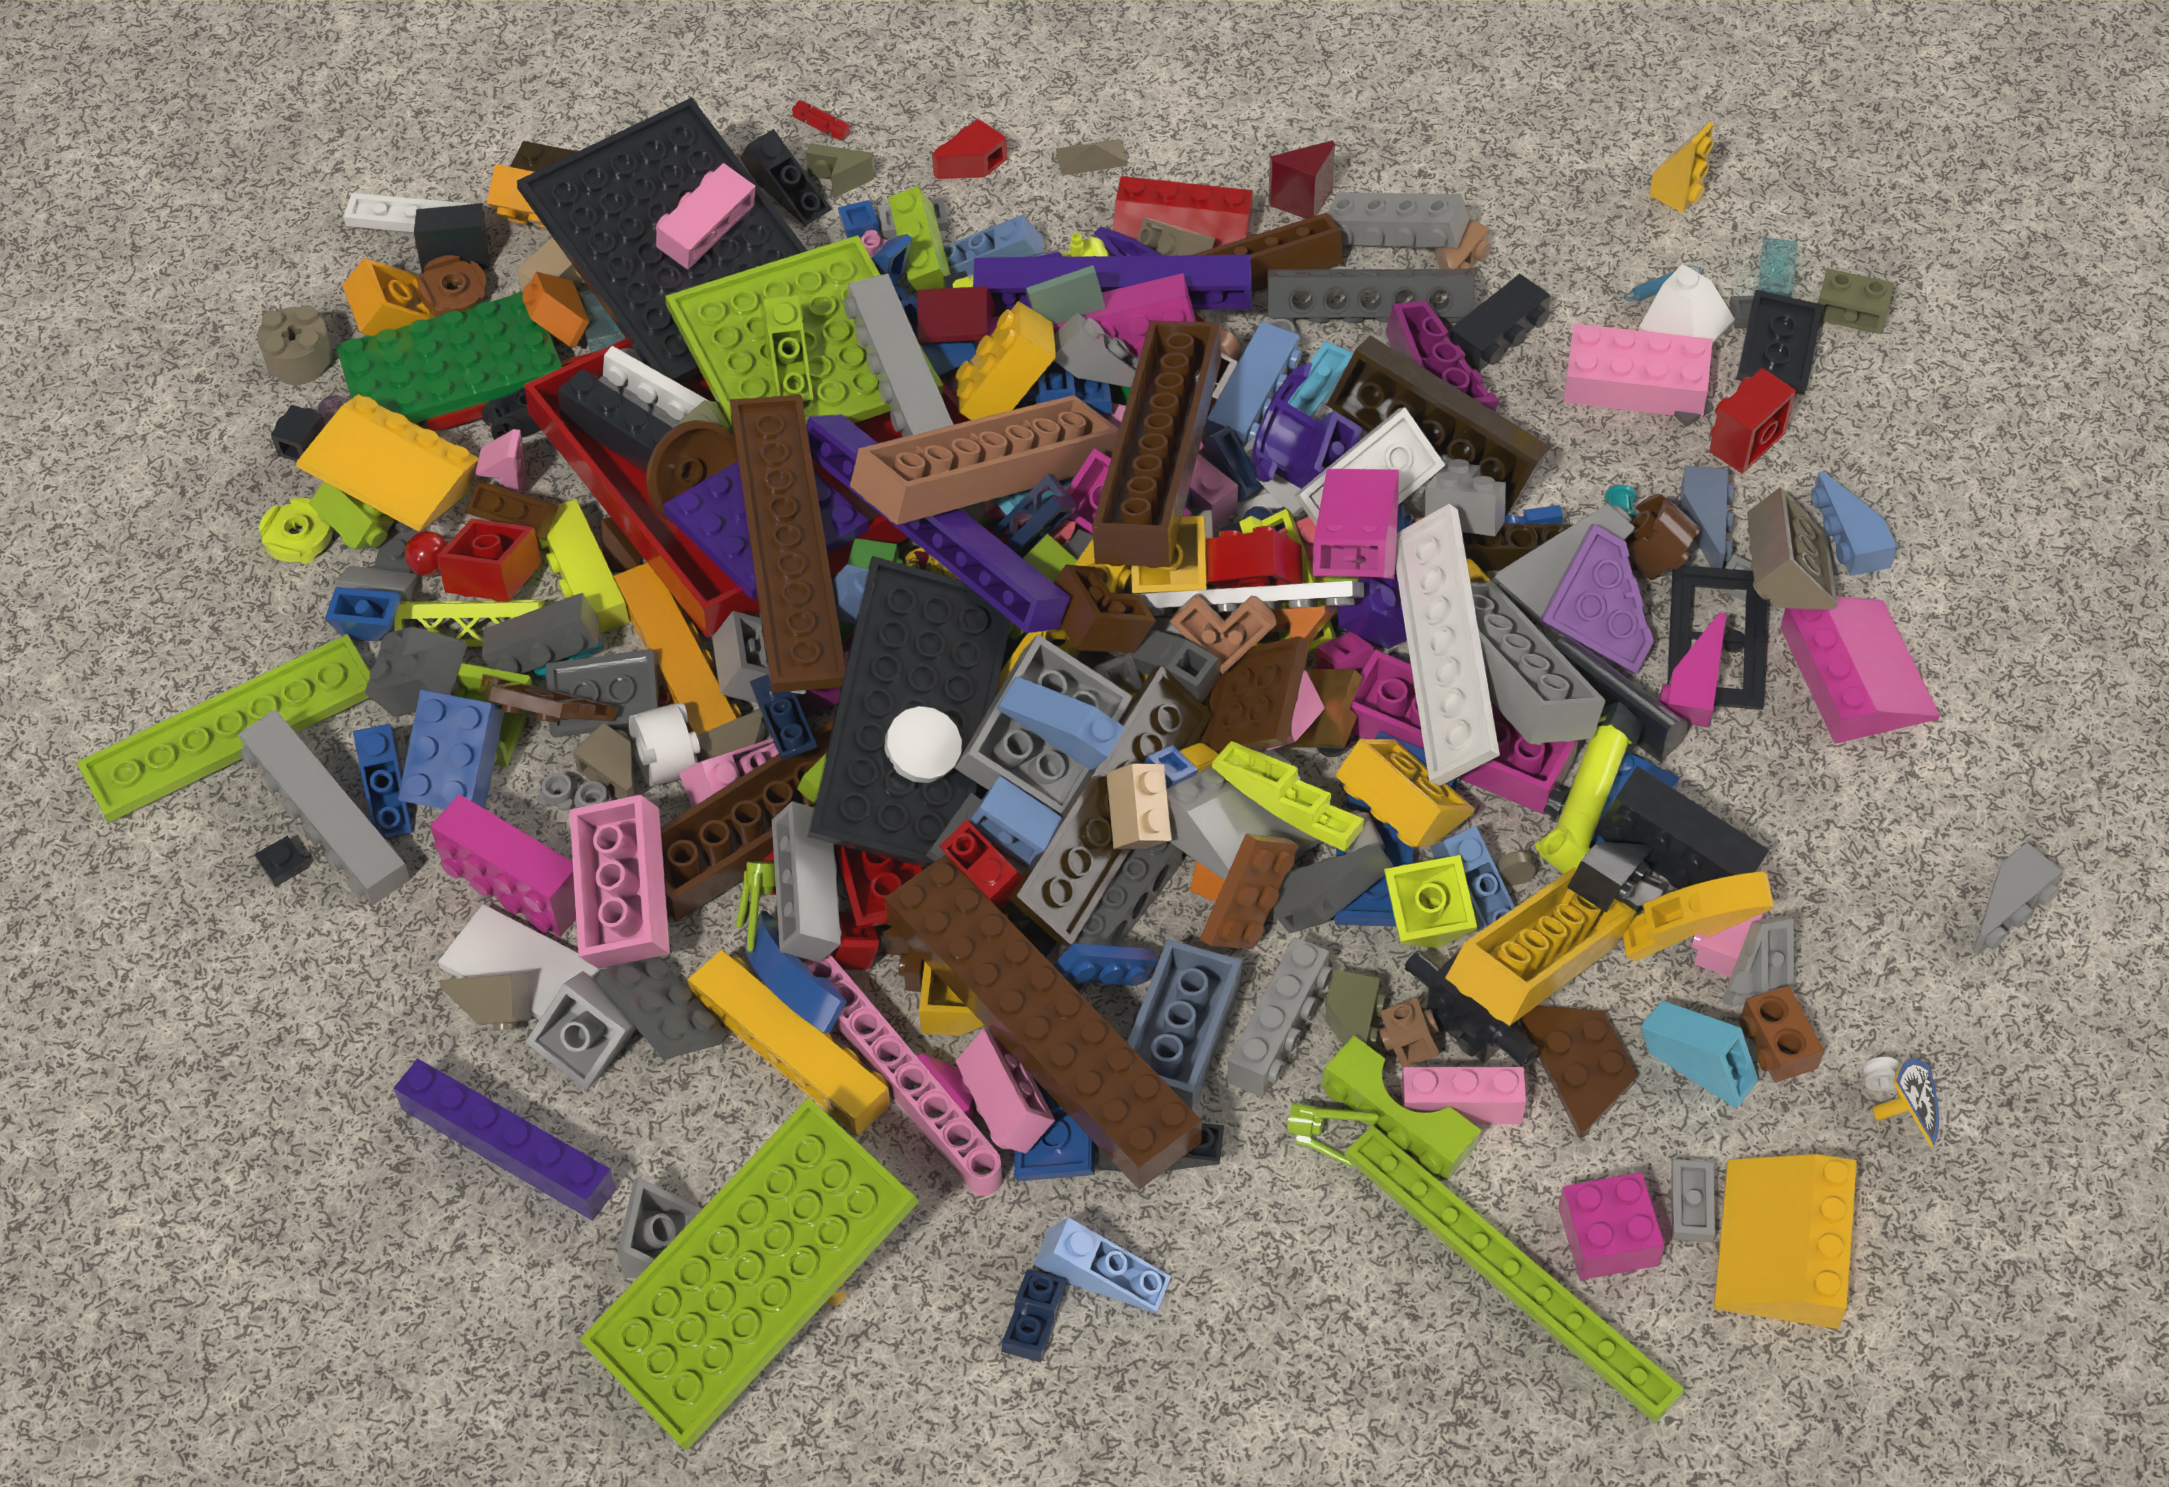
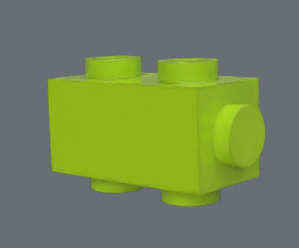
(354, 520)

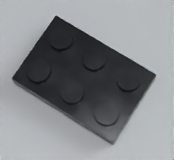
(1780, 338)

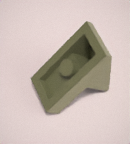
(844, 166)

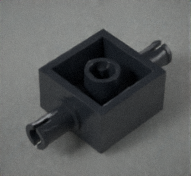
(1465, 1018)

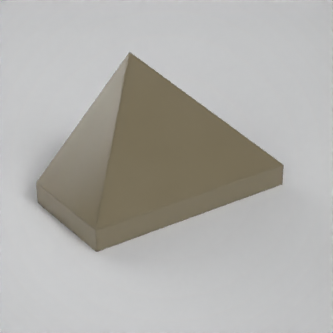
(1091, 157)
(731, 736)

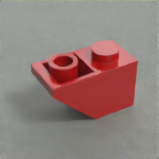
(970, 153)
(982, 863)

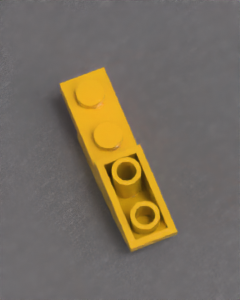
(1697, 909)

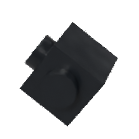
(296, 431)

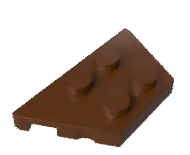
(546, 703)
(1580, 1060)

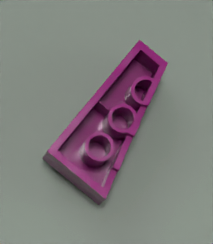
(1422, 338)

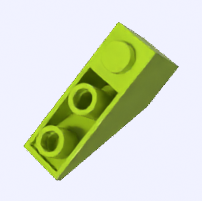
(786, 346)

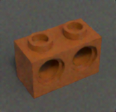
(1789, 1032)

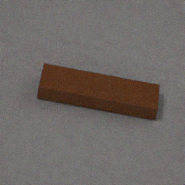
(510, 507)

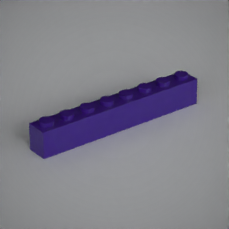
(1210, 279)

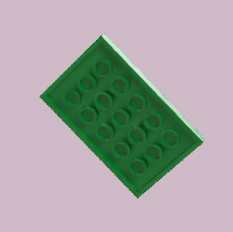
(450, 360)

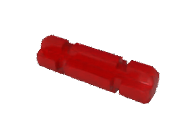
(821, 120)

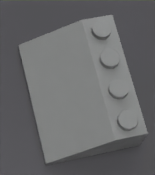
(1019, 755)
(1213, 816)

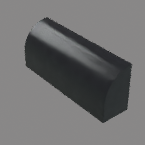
(1662, 727)

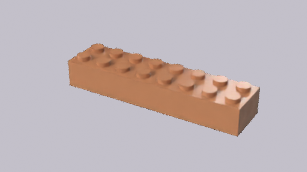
(980, 458)

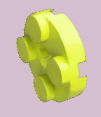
(294, 547)

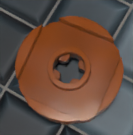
(448, 269)

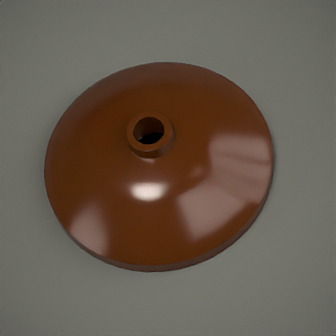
(697, 444)

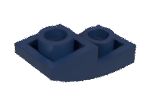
(1033, 1315)

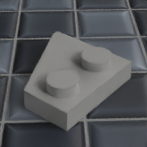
(1764, 961)

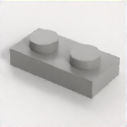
(1692, 1200)

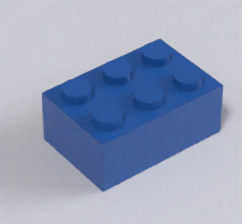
(450, 750)

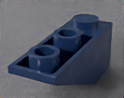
(783, 719)

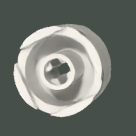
(663, 743)

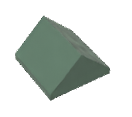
(1066, 295)

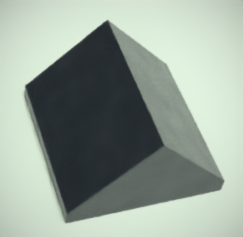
(452, 231)

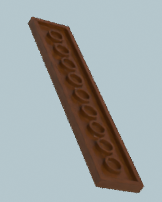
(787, 544)

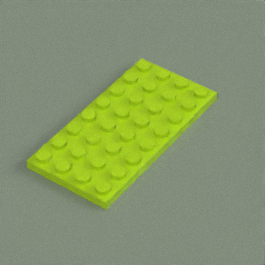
(748, 1272)

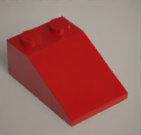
(868, 880)

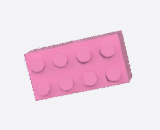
(1638, 370)
(619, 882)

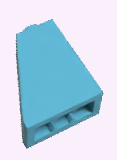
(1702, 1050)

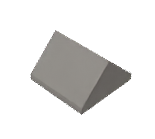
(651, 1225)

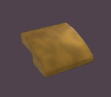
(1336, 721)

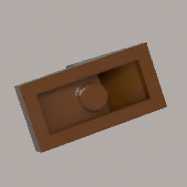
(910, 963)

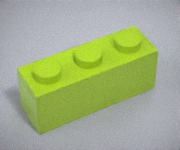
(916, 216)

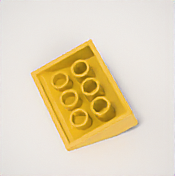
(390, 463)
(1787, 1238)

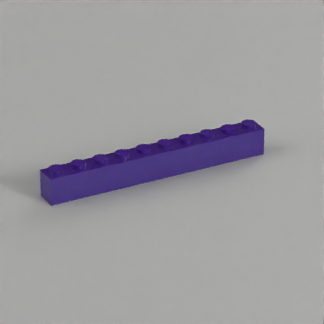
(952, 538)

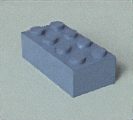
(1185, 1015)

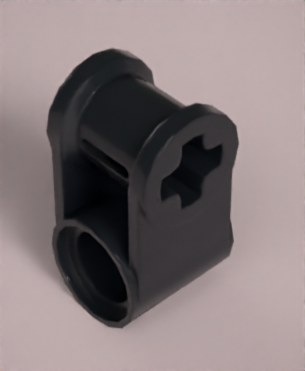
(513, 412)

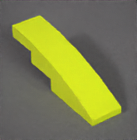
(1276, 789)

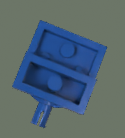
(1059, 383)

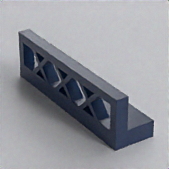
(1044, 518)

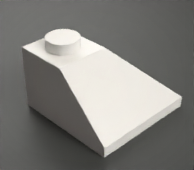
(1688, 307)

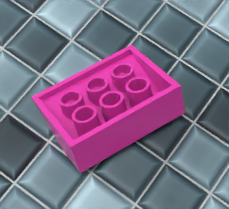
(1857, 668)

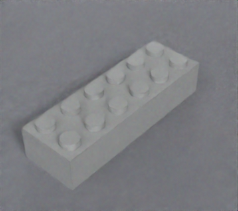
(1529, 676)

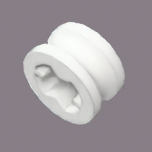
(1880, 1073)

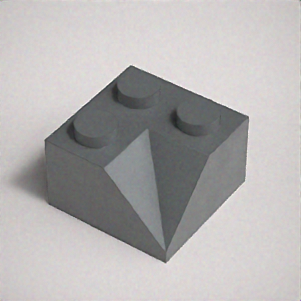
(411, 662)

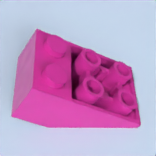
(1357, 525)

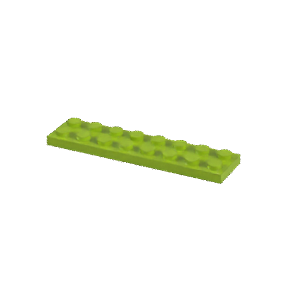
(207, 734)

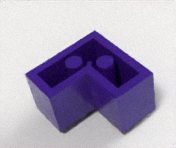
(1377, 615)

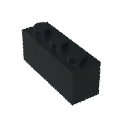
(1501, 322)

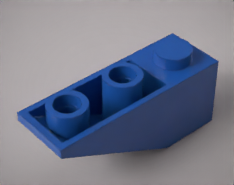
(382, 779)

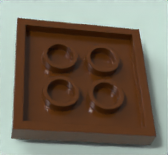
(1257, 697)

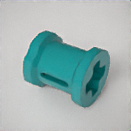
(1621, 496)

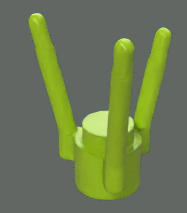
(758, 880)
(1309, 1121)

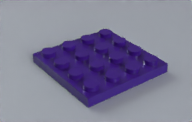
(716, 522)

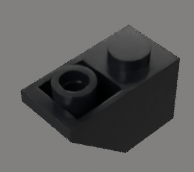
(1608, 873)

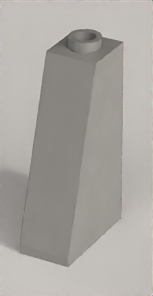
(1537, 574)

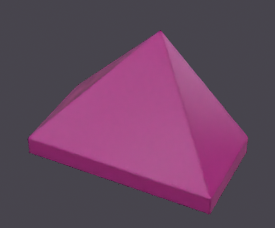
(952, 1081)

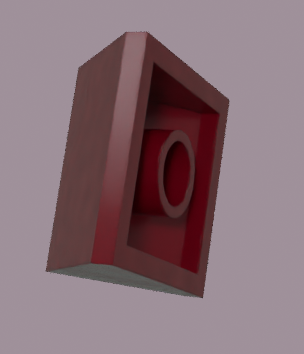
(1302, 179)
(954, 314)

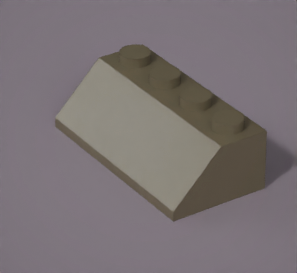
(1790, 555)

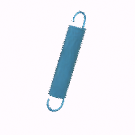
(1651, 287)

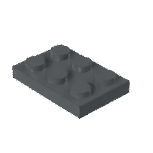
(614, 679)
(661, 1007)

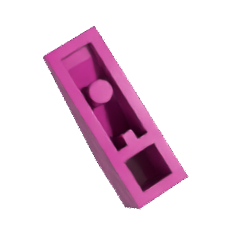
(1695, 677)

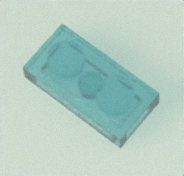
(1777, 266)

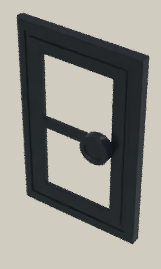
(1734, 641)

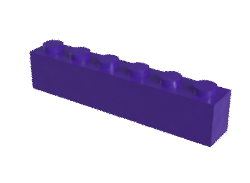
(505, 1139)

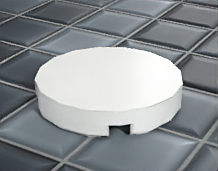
(923, 744)

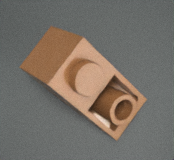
(1472, 248)

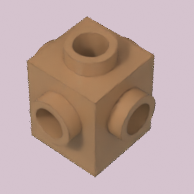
(1408, 1024)

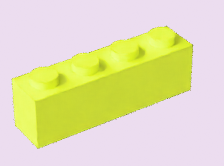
(583, 566)

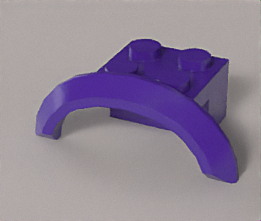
(1295, 443)

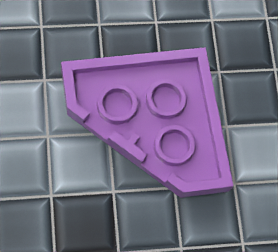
(1601, 602)

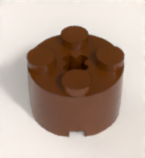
(1659, 536)

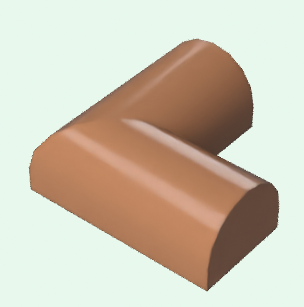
(1224, 638)

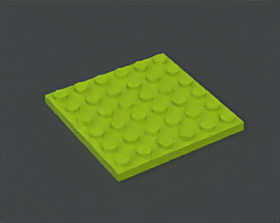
(728, 339)

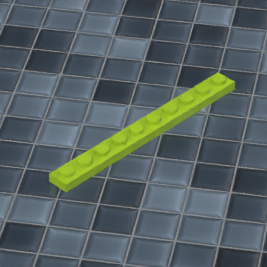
(1515, 1274)

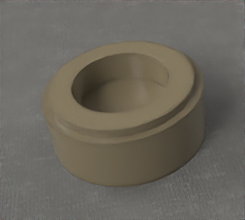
(1515, 868)

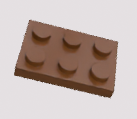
(1249, 891)

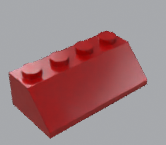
(1206, 209)

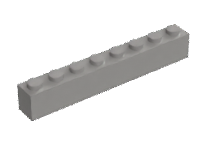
(898, 362)

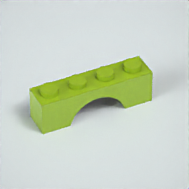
(1436, 1138)

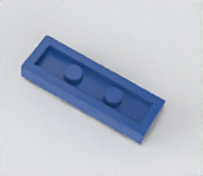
(1106, 964)

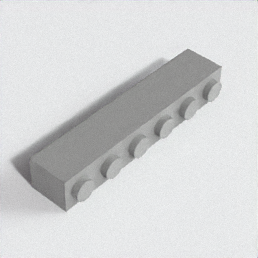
(323, 808)

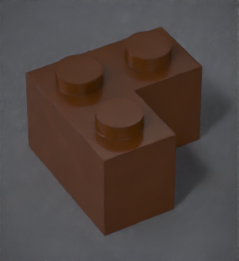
(1100, 618)

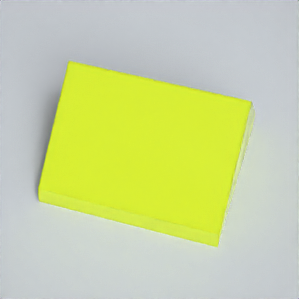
(1431, 902)

